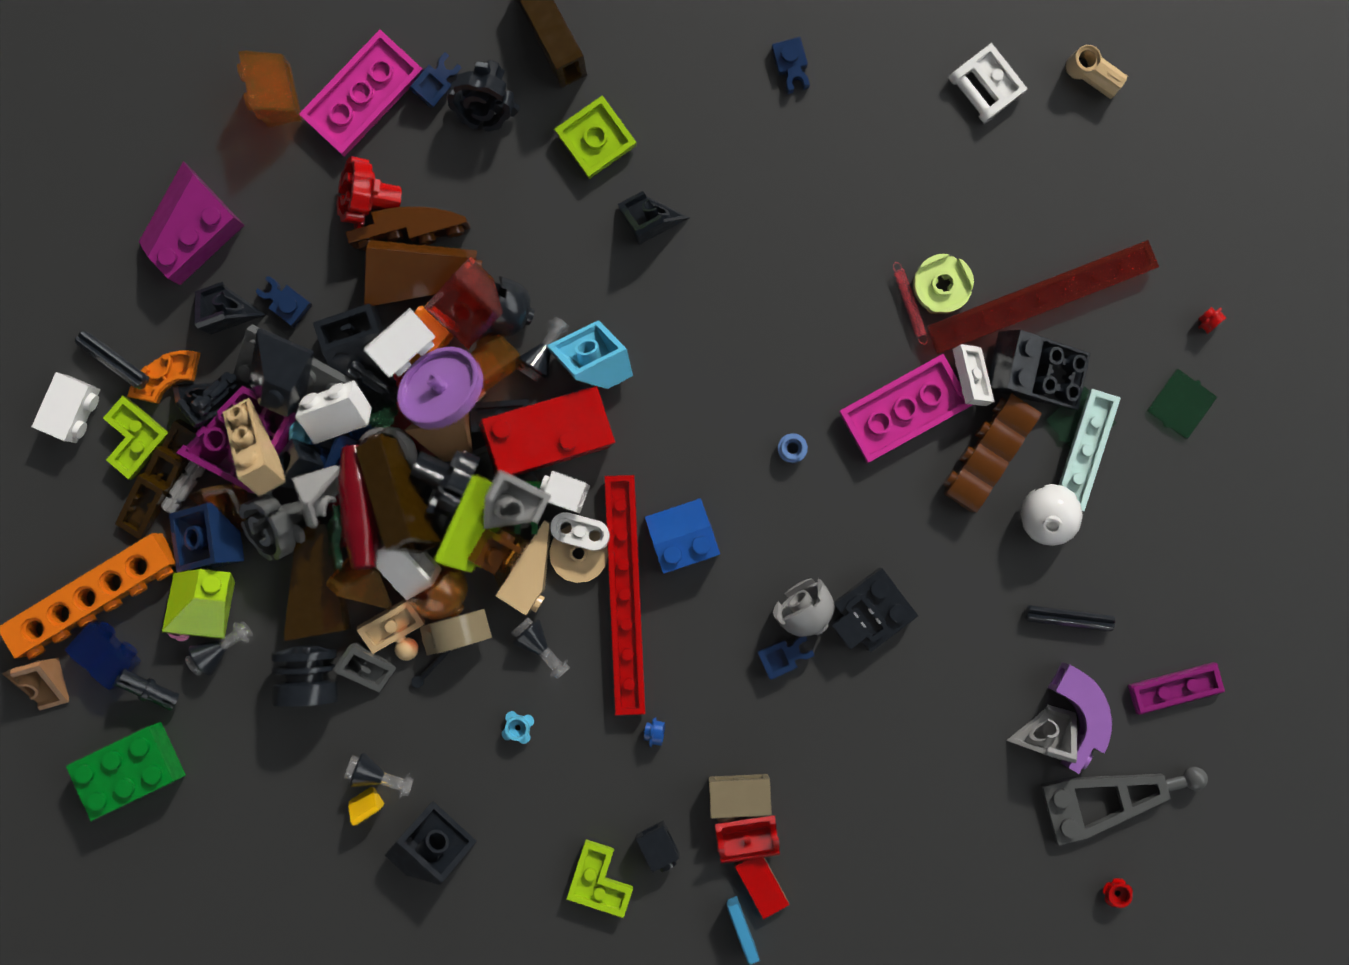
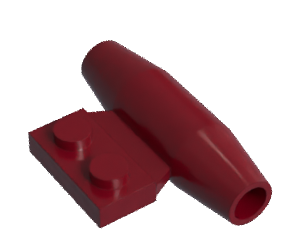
(358, 518)

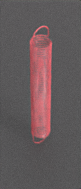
(903, 289)

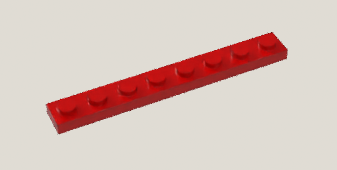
(625, 595)

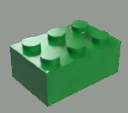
(125, 770)

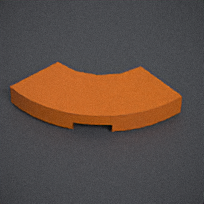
(166, 372)

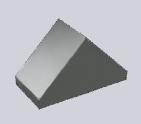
(364, 667)

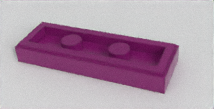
(1176, 688)

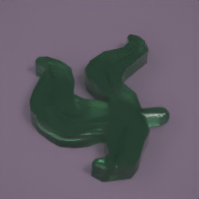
(384, 416)
(334, 536)

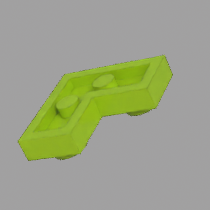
(141, 437)
(592, 887)

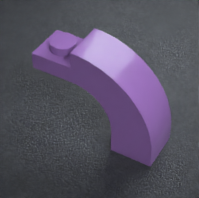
(1092, 713)

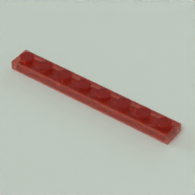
(1042, 297)

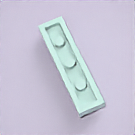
(1089, 444)

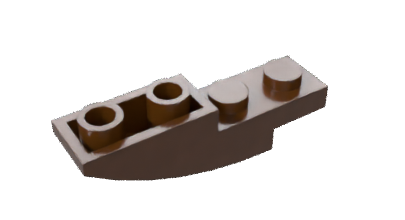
(420, 223)

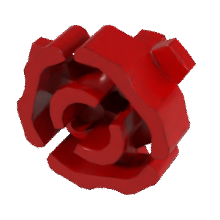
(363, 192)

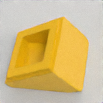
(364, 805)

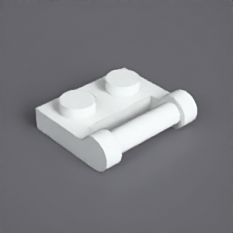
(995, 77)

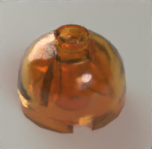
(444, 597)

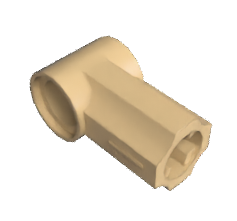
(1099, 72)

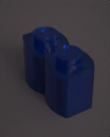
(102, 653)

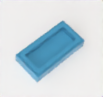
(742, 930)

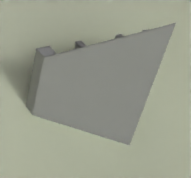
(316, 492)
(513, 502)
(1050, 733)

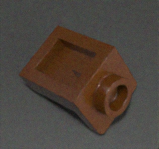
(492, 549)

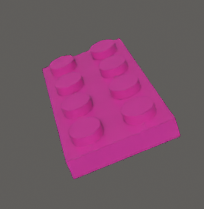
(361, 93)
(904, 408)

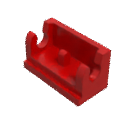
(747, 839)

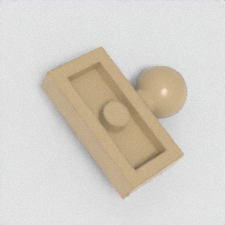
(392, 627)

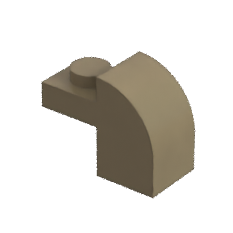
(455, 632)

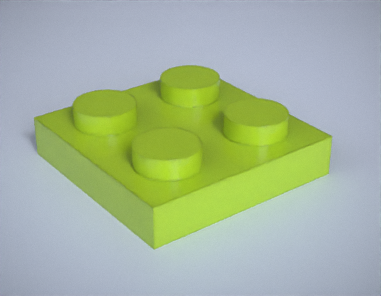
(595, 137)

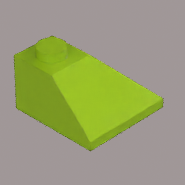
(199, 603)

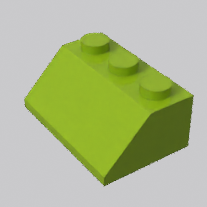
(466, 526)

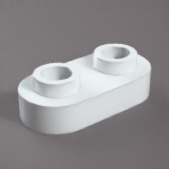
(580, 531)

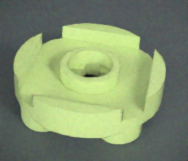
(947, 267)

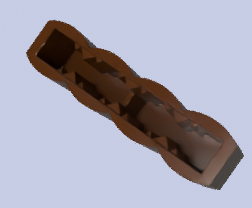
(992, 452)

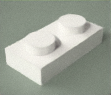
(973, 375)

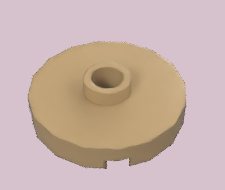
(577, 569)

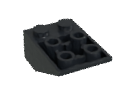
(344, 339)
(1038, 369)

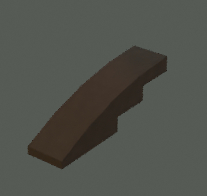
(154, 484)

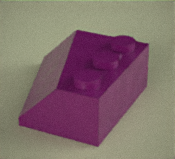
(187, 227)
(212, 446)

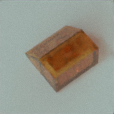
(269, 87)

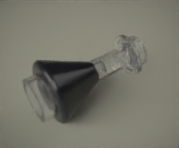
(537, 360)
(531, 637)
(206, 656)
(365, 772)

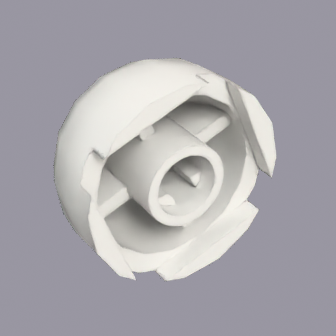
(1051, 515)

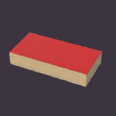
(762, 886)

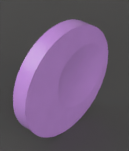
(440, 387)

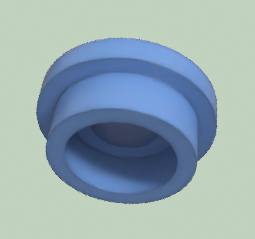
(796, 439)

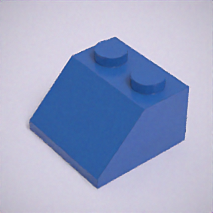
(682, 535)

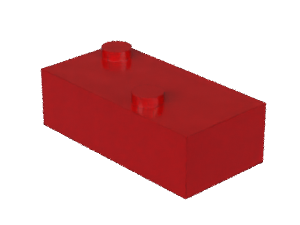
(547, 432)

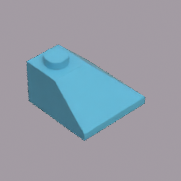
(593, 356)

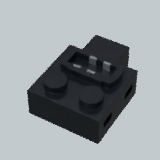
(872, 612)

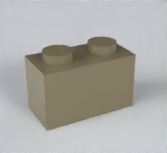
(739, 797)

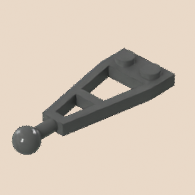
(1065, 809)

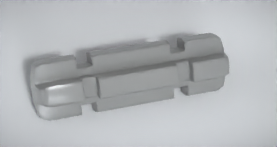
(182, 487)

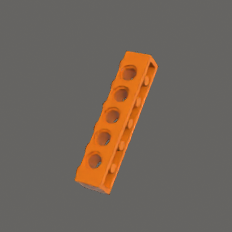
(21, 631)

